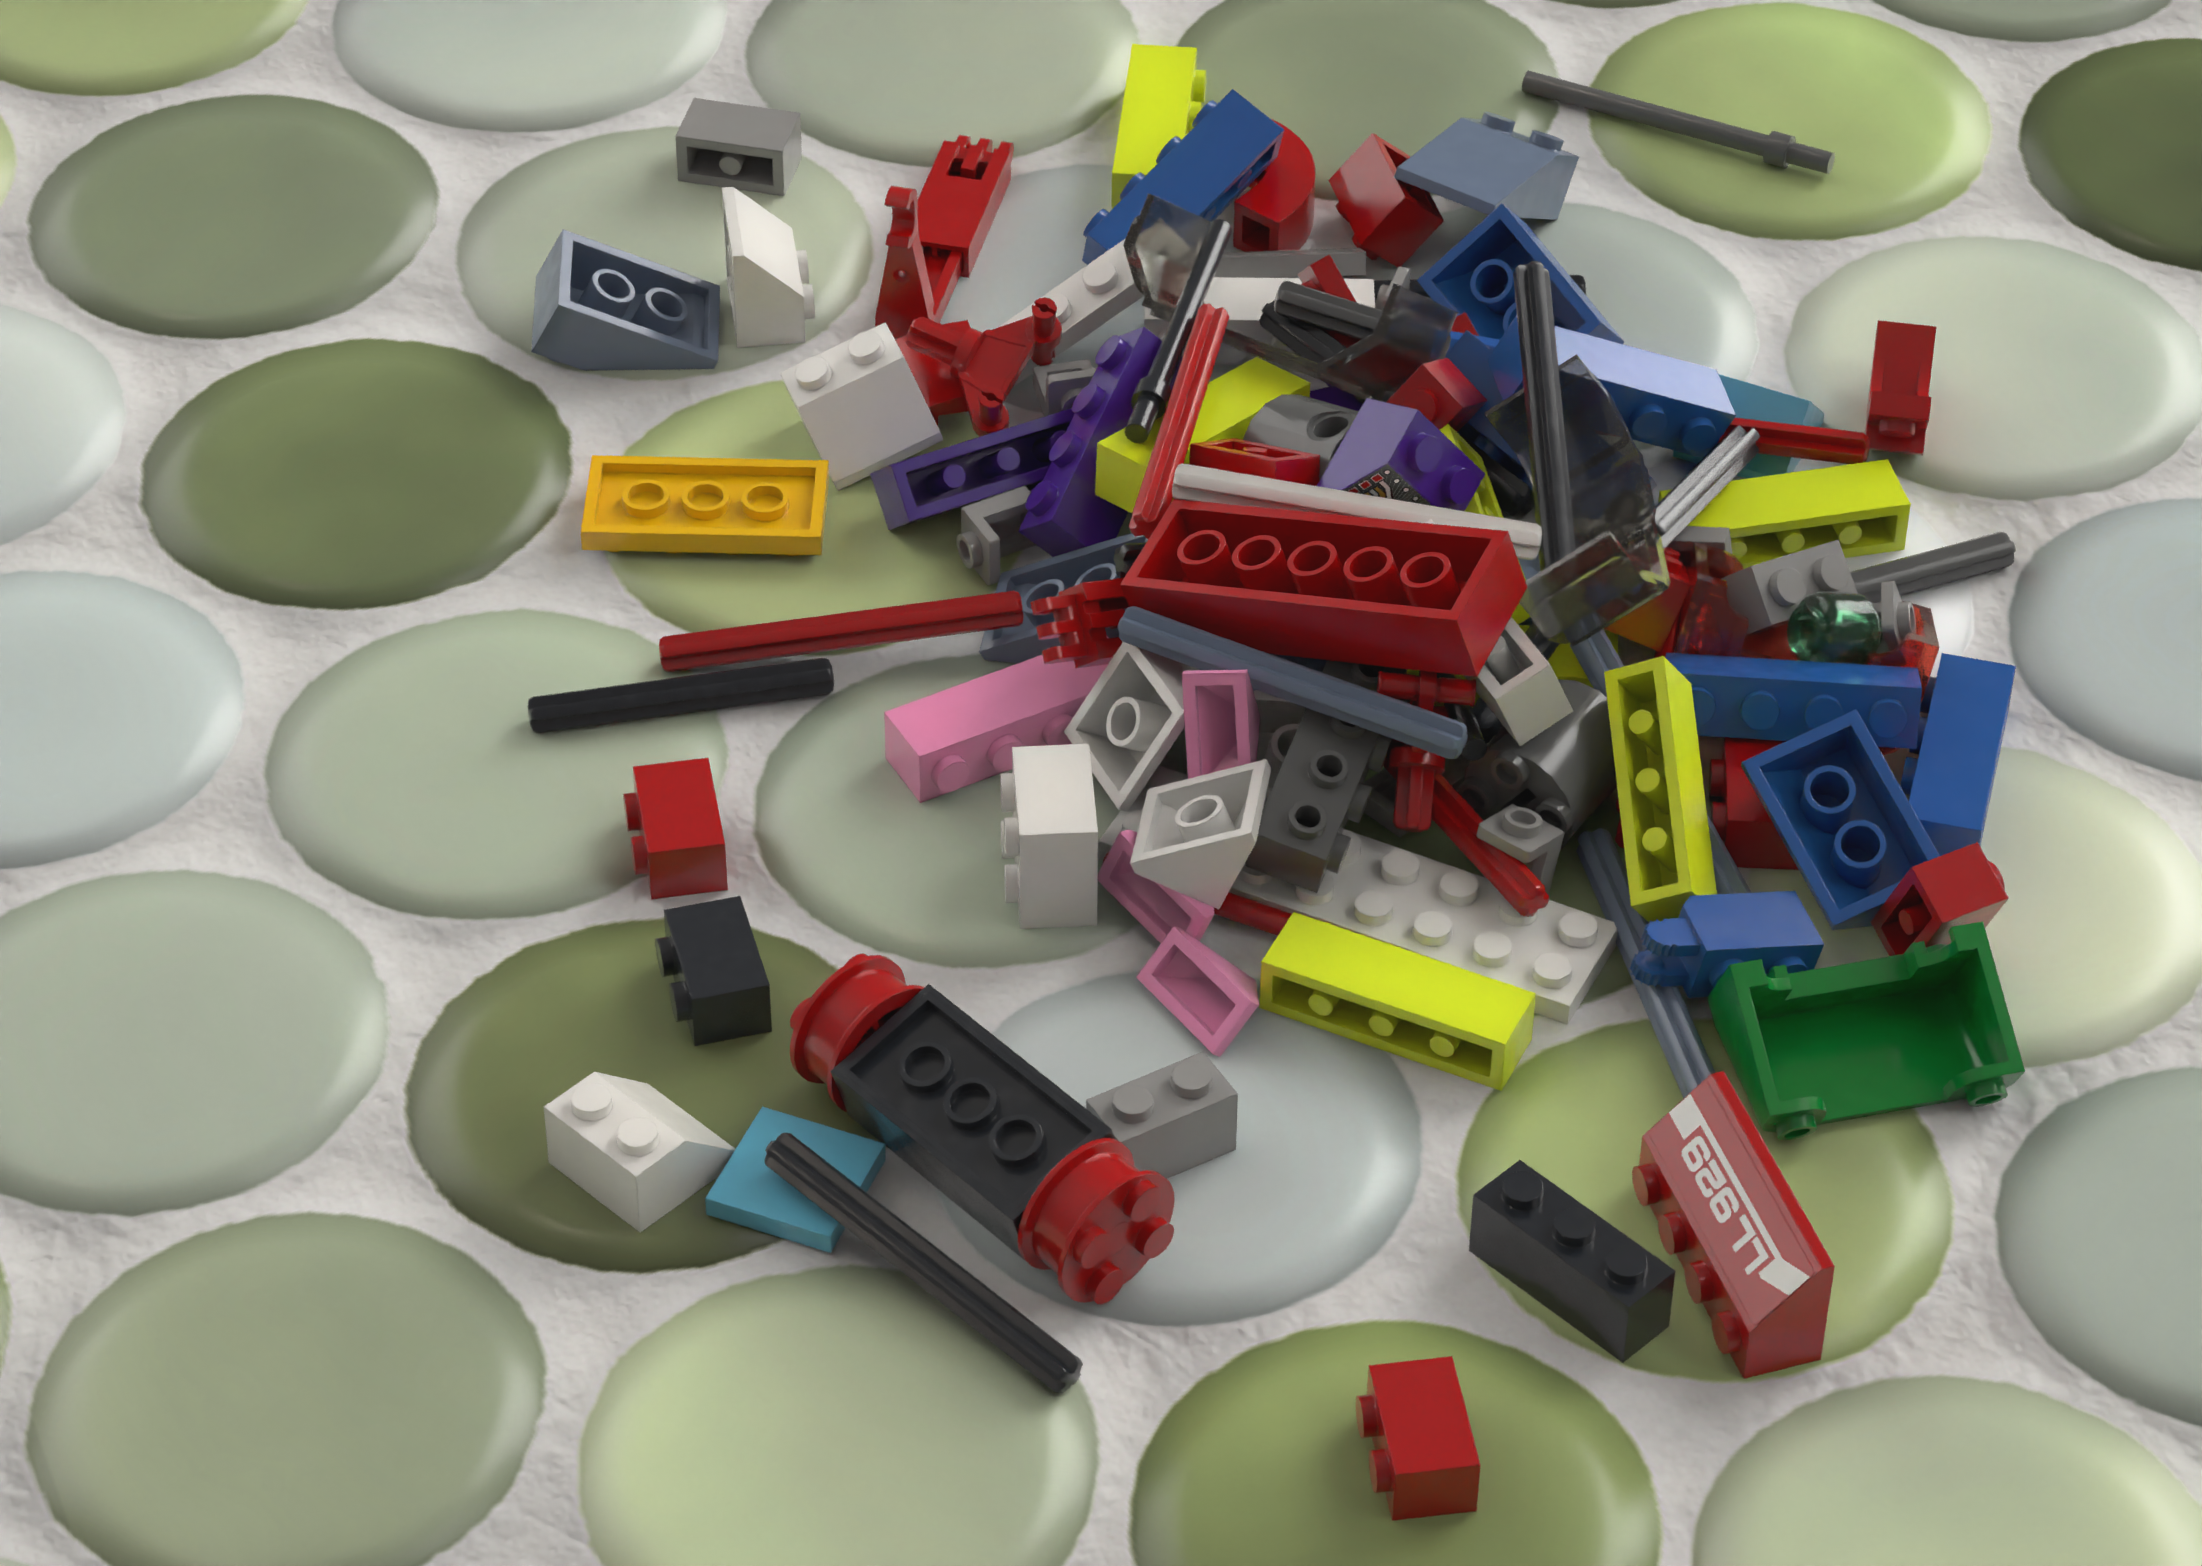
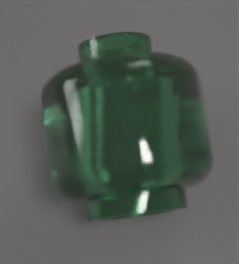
(1834, 628)

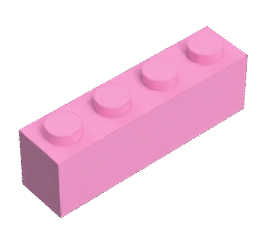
(974, 725)

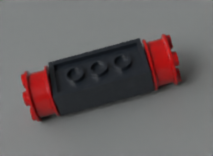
(983, 1127)

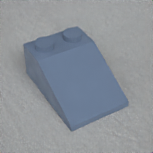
(1491, 164)
(621, 311)
(1042, 581)

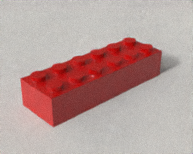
(1331, 584)

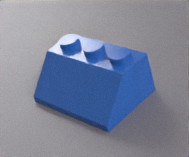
(1480, 279)
(1841, 817)

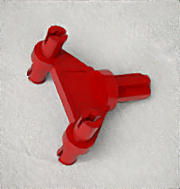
(991, 359)
(1413, 765)

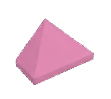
(1219, 720)
(1149, 902)
(1200, 989)

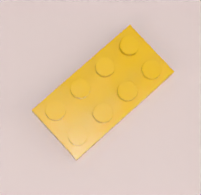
(705, 505)

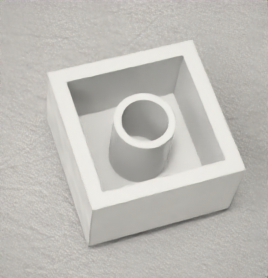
(1051, 836)

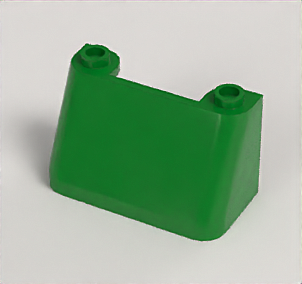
(1868, 1034)

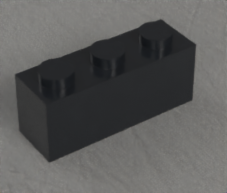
(1571, 1260)

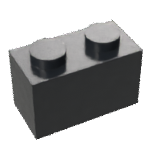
(715, 971)

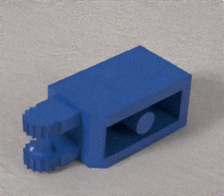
(1726, 931)

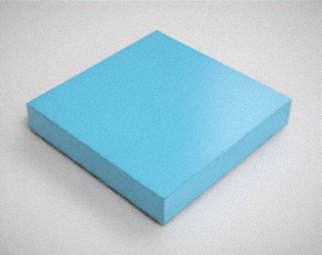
(763, 1201)

